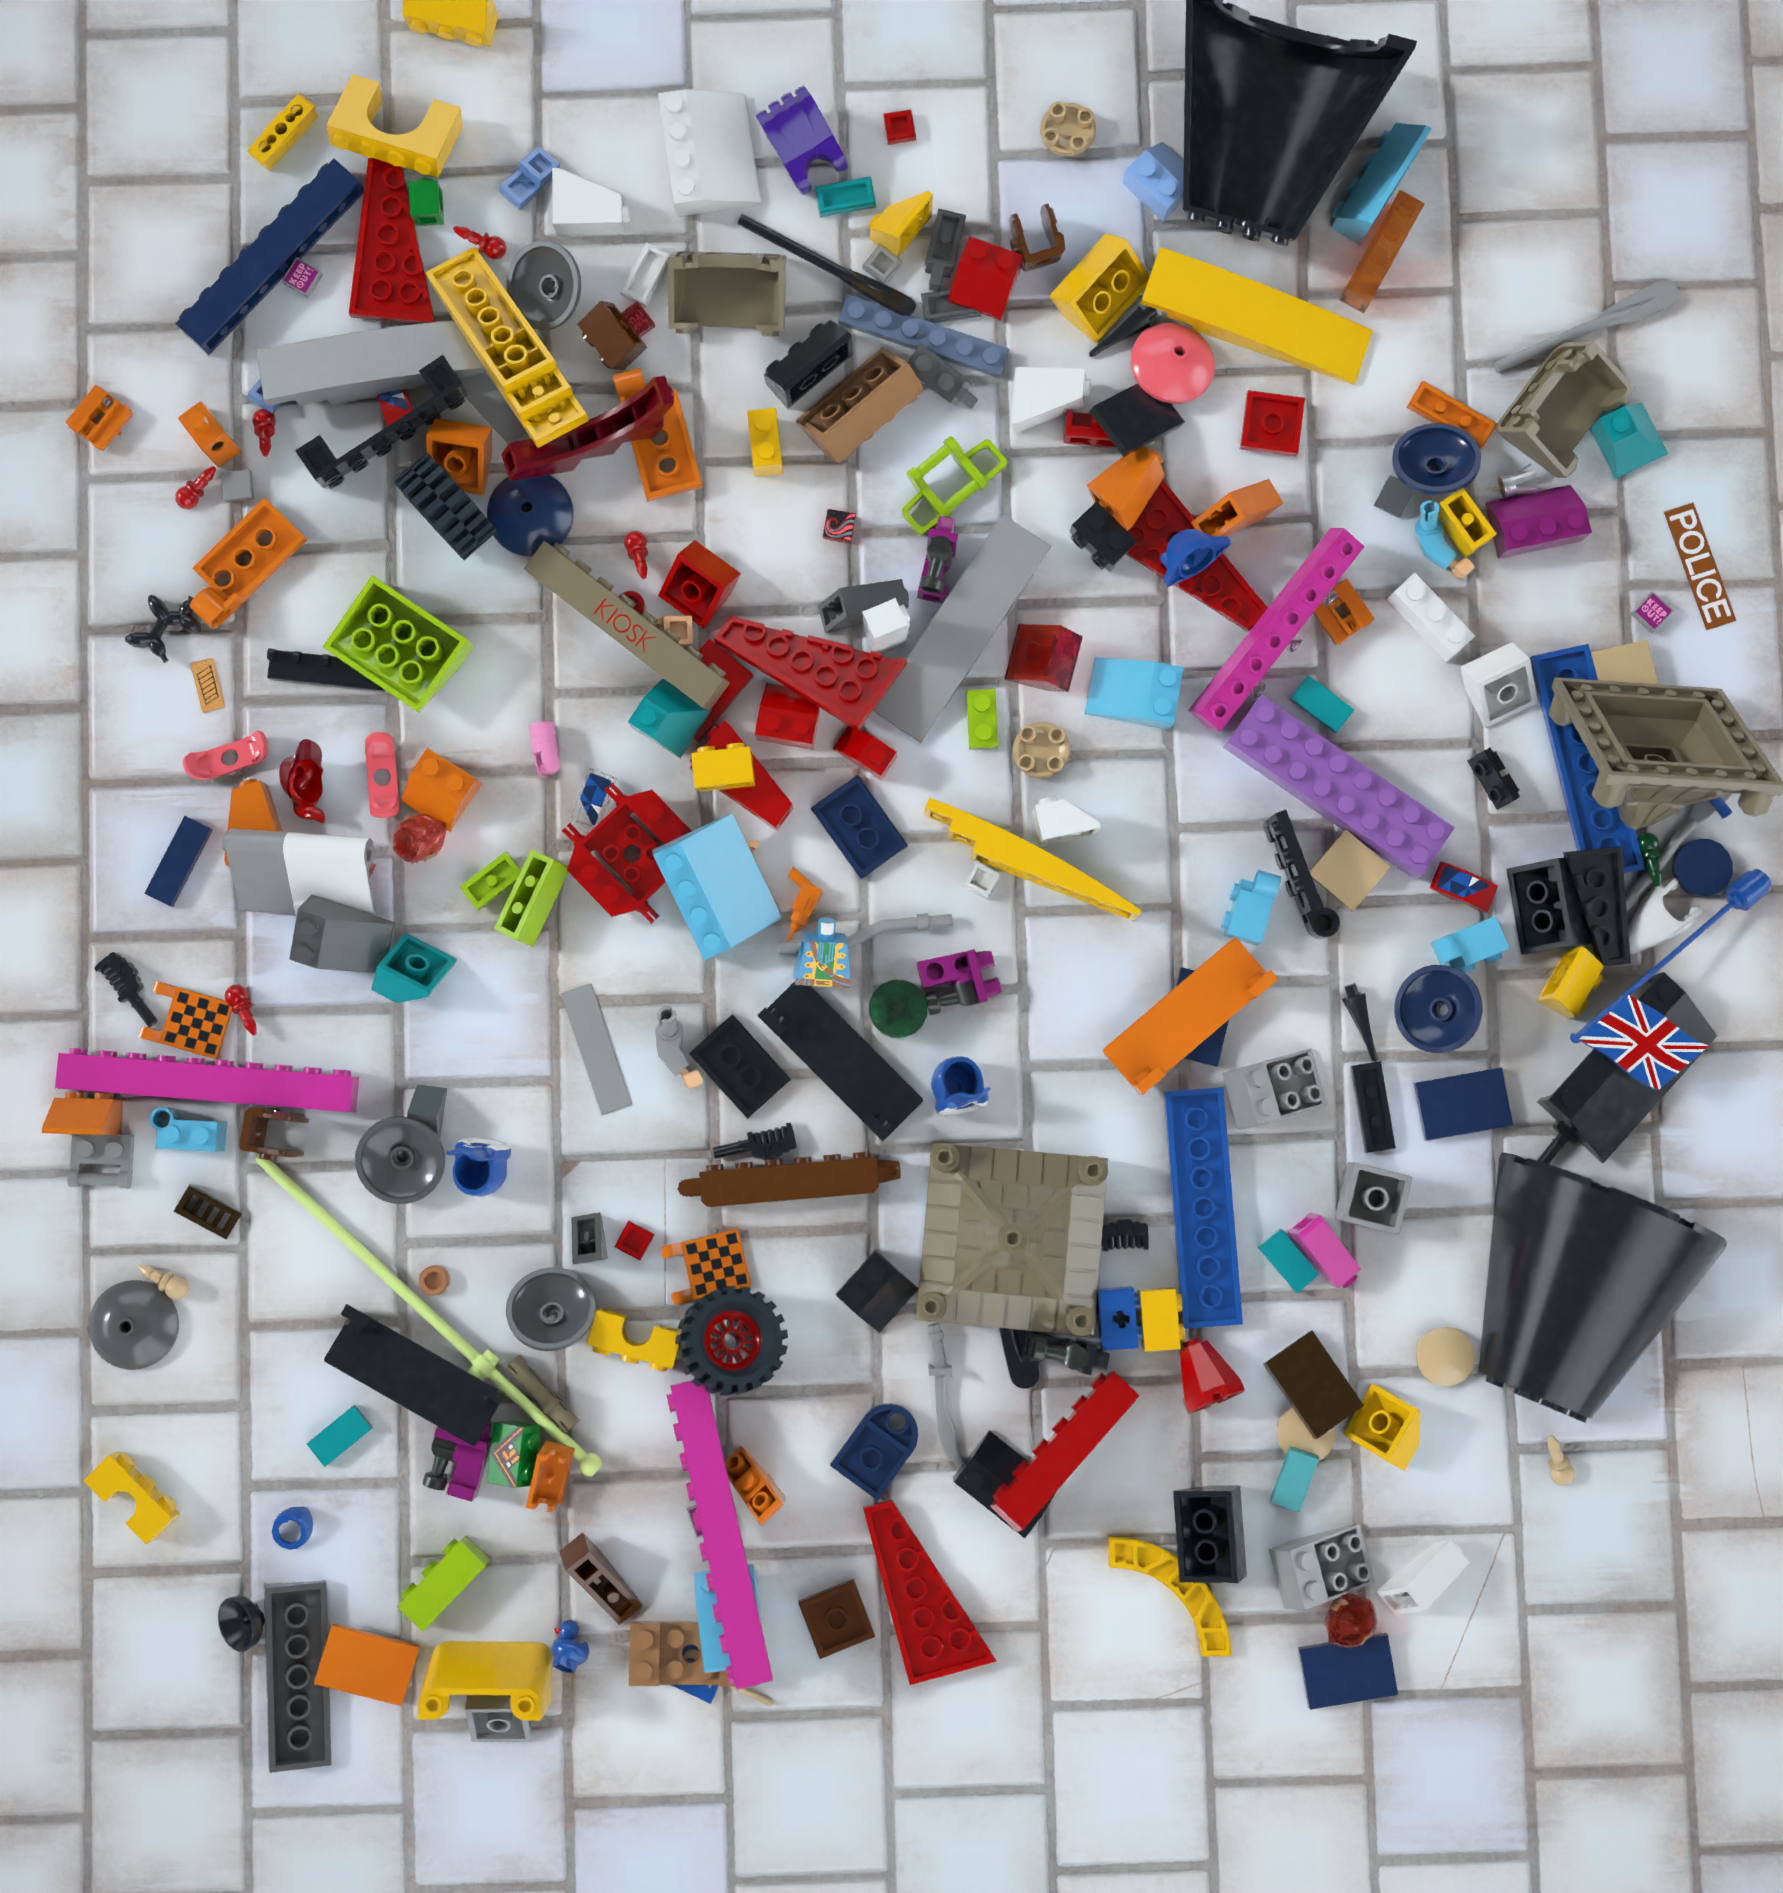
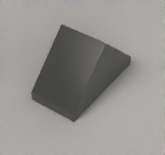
(428, 1106)
(588, 1239)

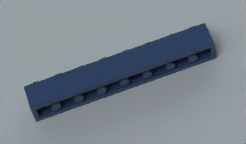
(270, 256)

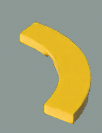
(1196, 1597)

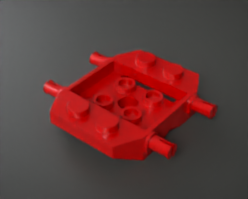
(610, 840)

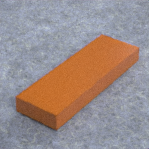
(1444, 409)

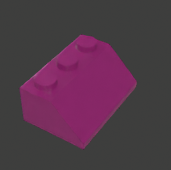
(1538, 521)

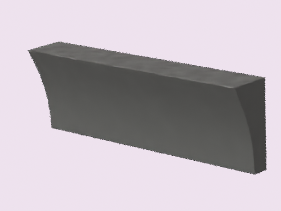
(293, 1650)

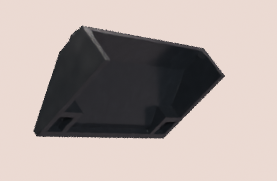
(1602, 1101)

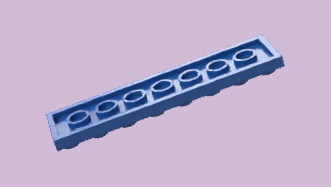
(1577, 772)
(1203, 1208)

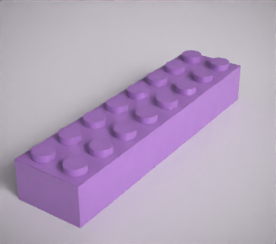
(1338, 787)

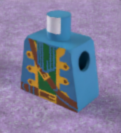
(823, 957)

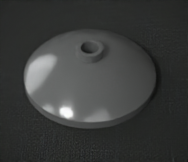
(532, 284)
(396, 1178)
(547, 1294)
(152, 1323)

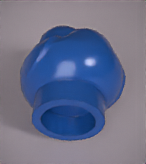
(566, 1651)

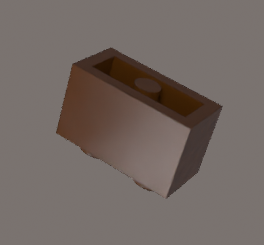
(611, 336)

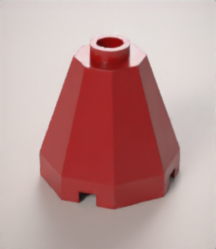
(1206, 1376)

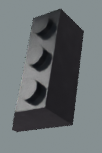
(809, 362)
(1546, 907)
(987, 1470)
(1210, 1534)

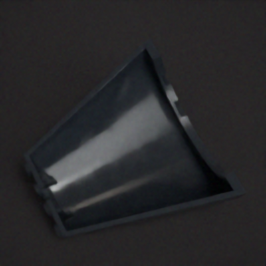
(1272, 116)
(1580, 1283)

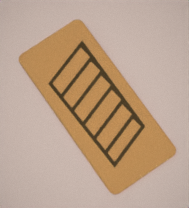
(207, 685)

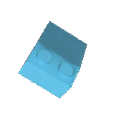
(1134, 691)
(709, 1630)

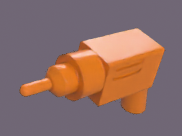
(804, 902)

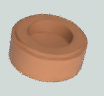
(434, 1280)

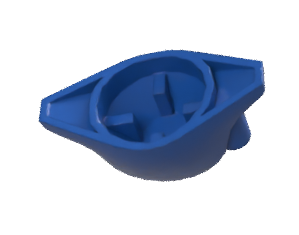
(1190, 554)

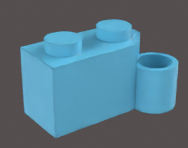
(1251, 907)
(1471, 945)
(188, 1133)

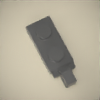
(944, 246)
(941, 377)

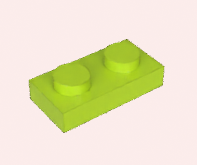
(982, 718)
(491, 881)

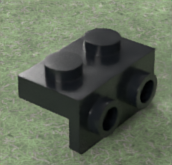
(1101, 537)

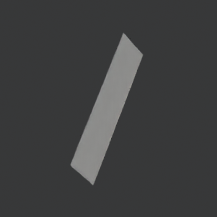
(492, 406)
(596, 1049)

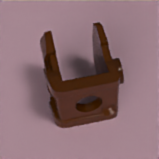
(1044, 257)
(256, 1120)

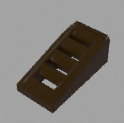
(202, 1221)

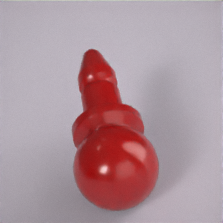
(492, 246)
(264, 428)
(188, 496)
(635, 544)
(237, 998)

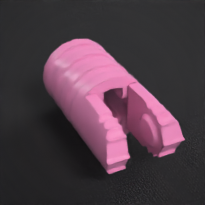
(544, 748)

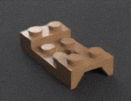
(658, 1655)

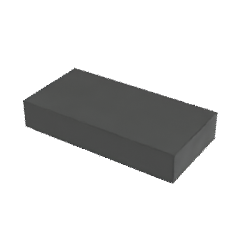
(938, 309)

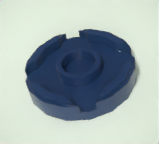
(1702, 867)

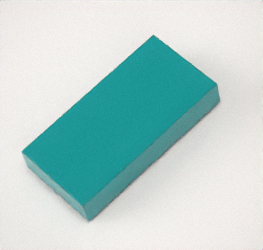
(845, 196)
(1321, 704)
(1288, 1260)
(339, 1435)
(1294, 1479)

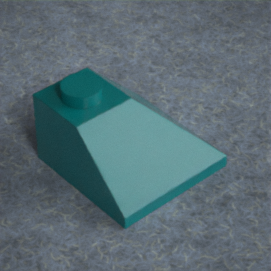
(1628, 439)
(668, 717)
(411, 970)

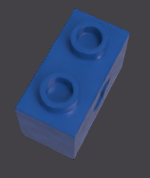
(1110, 1333)

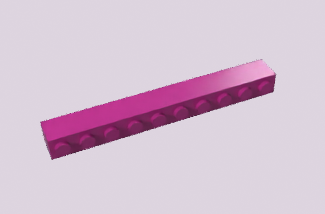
(207, 1082)
(721, 1535)

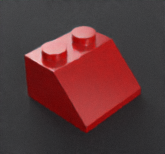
(985, 278)
(698, 583)
(786, 718)

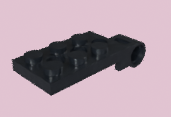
(1299, 882)

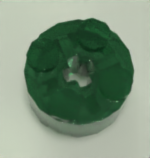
(896, 992)

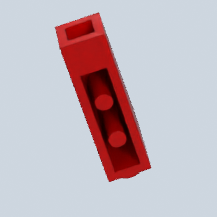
(762, 800)

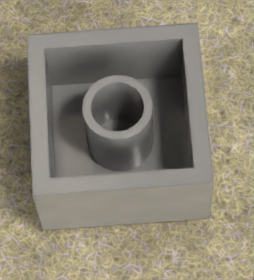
(1373, 1197)

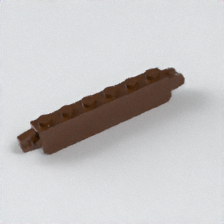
(790, 1181)

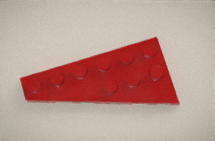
(388, 261)
(1216, 586)
(820, 670)
(926, 1615)

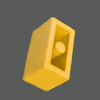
(765, 442)
(1464, 523)
(722, 767)
(1160, 1319)

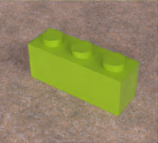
(531, 898)
(442, 1582)

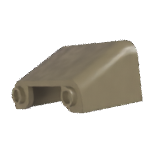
(726, 291)
(1563, 404)

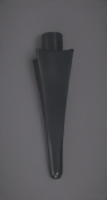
(1135, 323)
(1357, 1007)

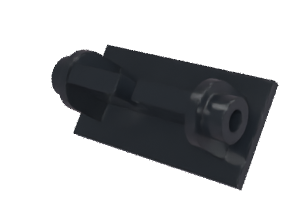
(1498, 788)

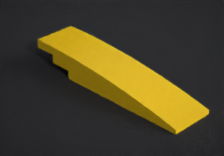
(1255, 316)
(507, 347)
(1025, 860)

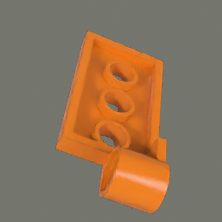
(677, 448)
(218, 603)

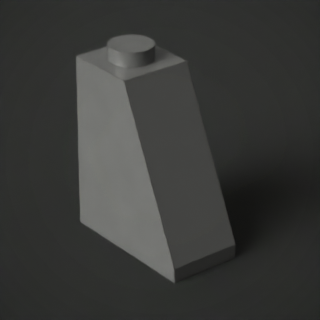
(847, 604)

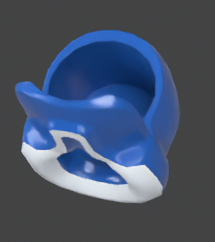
(958, 1087)
(479, 1165)

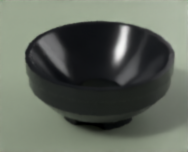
(240, 1622)

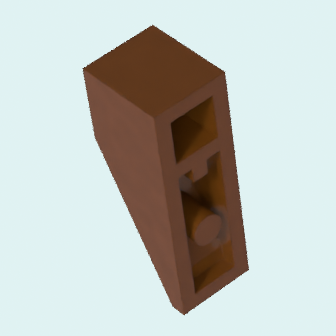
(599, 1578)

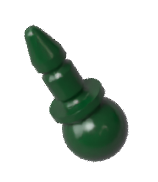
(1649, 850)

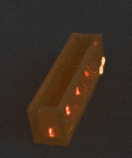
(1381, 251)

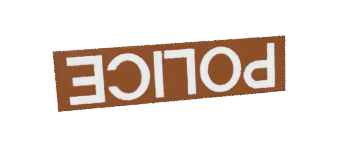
(1699, 566)

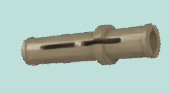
(542, 1394)

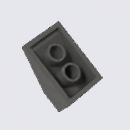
(339, 937)

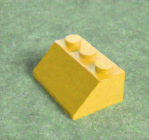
(453, 19)
(1101, 287)

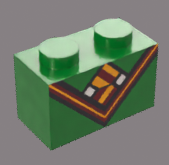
(513, 1453)

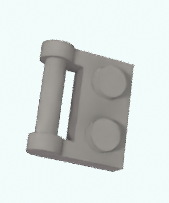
(101, 1150)

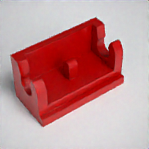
(1084, 430)

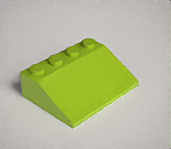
(398, 644)

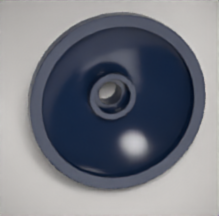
(1436, 459)
(547, 521)
(1419, 1007)

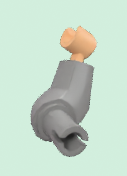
(668, 1042)

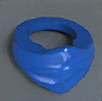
(302, 1517)

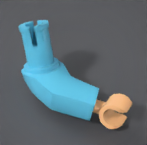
(1430, 537)

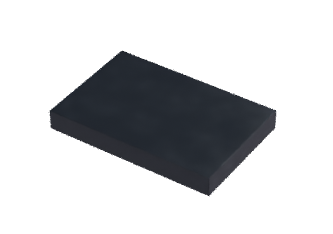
(1135, 419)
(740, 1066)

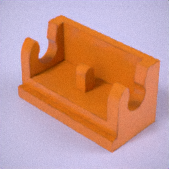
(550, 1475)

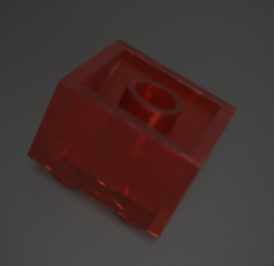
(1043, 657)

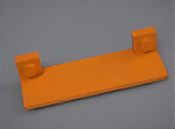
(1188, 1015)

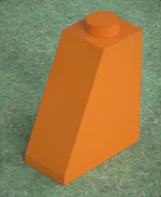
(1128, 485)
(1239, 509)
(252, 808)

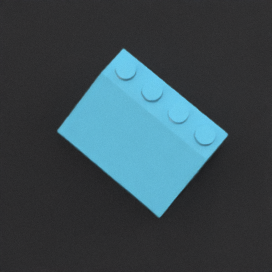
(717, 885)

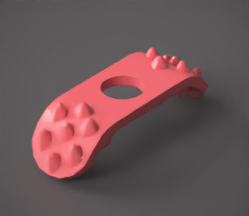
(381, 755)
(209, 763)

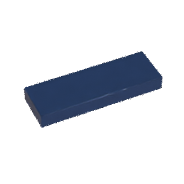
(178, 861)

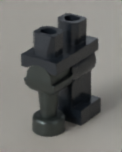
(1073, 1354)

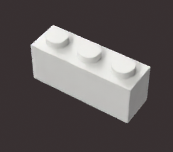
(1430, 617)
(886, 626)

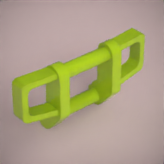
(977, 481)

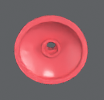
(1165, 373)

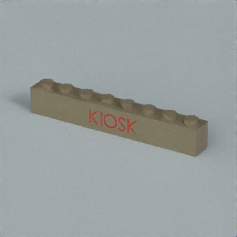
(626, 625)

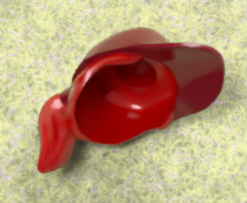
(302, 780)

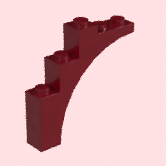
(601, 436)

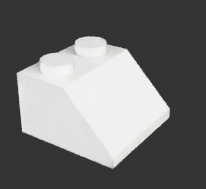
(1500, 684)
(1061, 822)

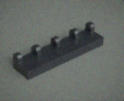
(316, 670)

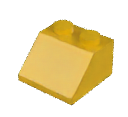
(1572, 982)

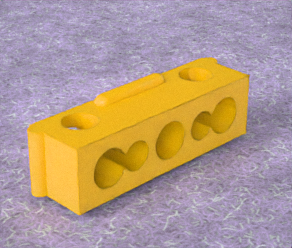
(284, 121)

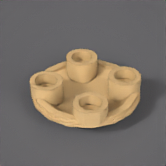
(1068, 128)
(1041, 749)
(1445, 1356)
(1294, 1433)

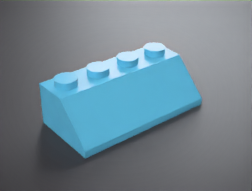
(1379, 181)

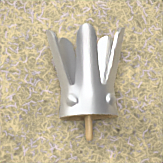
(1508, 483)

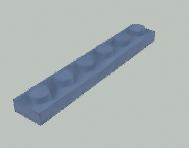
(912, 331)

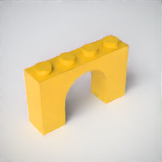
(419, 150)

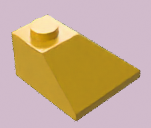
(901, 222)
(1386, 1427)

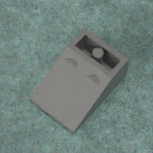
(1274, 1089)
(1321, 1567)

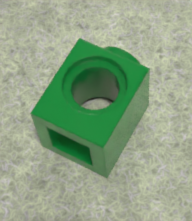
(426, 202)

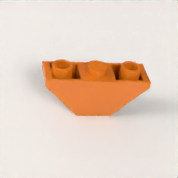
(754, 1485)

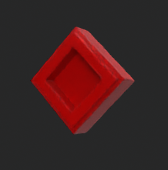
(899, 127)
(634, 1240)

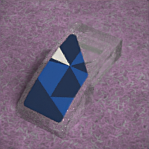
(591, 800)

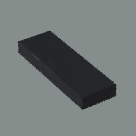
(1372, 1107)

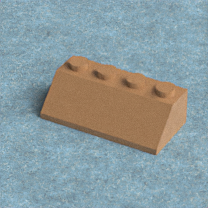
(861, 404)

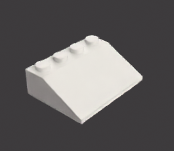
(708, 151)

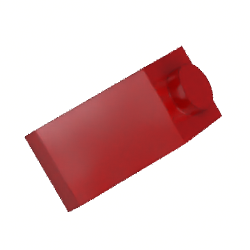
(866, 752)

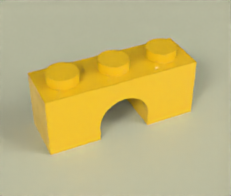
(610, 1335)
(153, 1510)

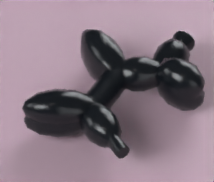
(164, 618)

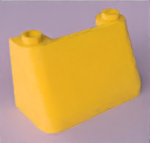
(489, 1669)

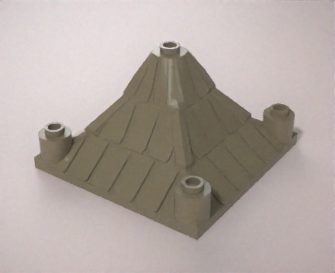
(1664, 747)
(1012, 1239)

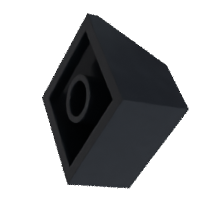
(876, 1291)

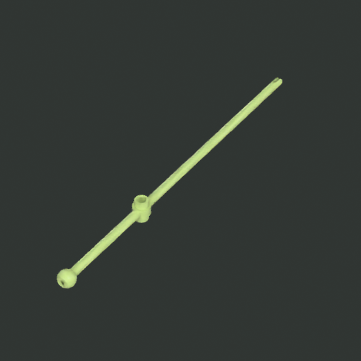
(482, 1366)

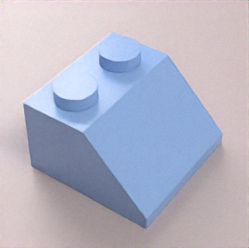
(1157, 180)

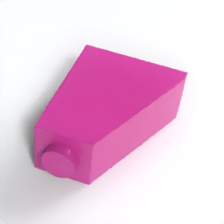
(1325, 1250)

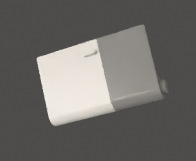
(284, 868)

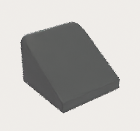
(1393, 497)

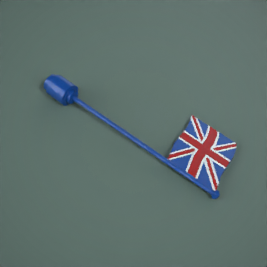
(1640, 1036)

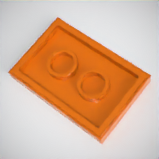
(366, 1664)

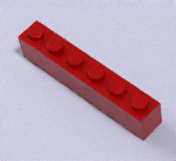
(1064, 1451)

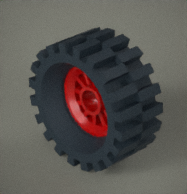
(445, 506)
(760, 1325)

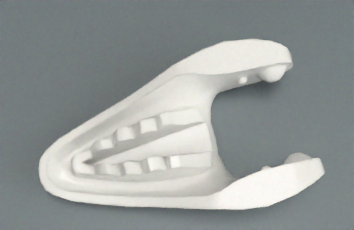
(1653, 923)

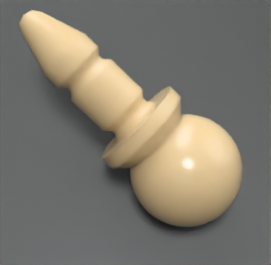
(174, 1286)
(1561, 1470)

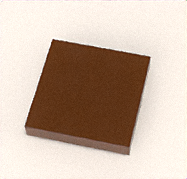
(836, 1618)

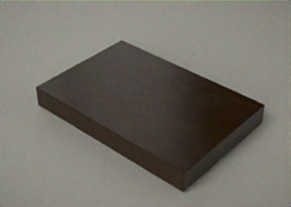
(1313, 1384)

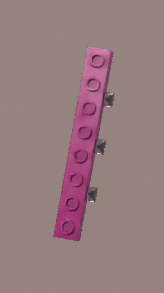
(1277, 629)

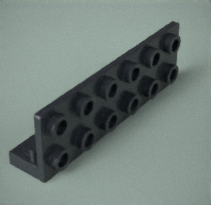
(330, 471)
(841, 1059)
(413, 1376)

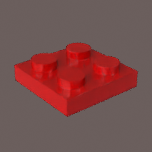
(1272, 423)

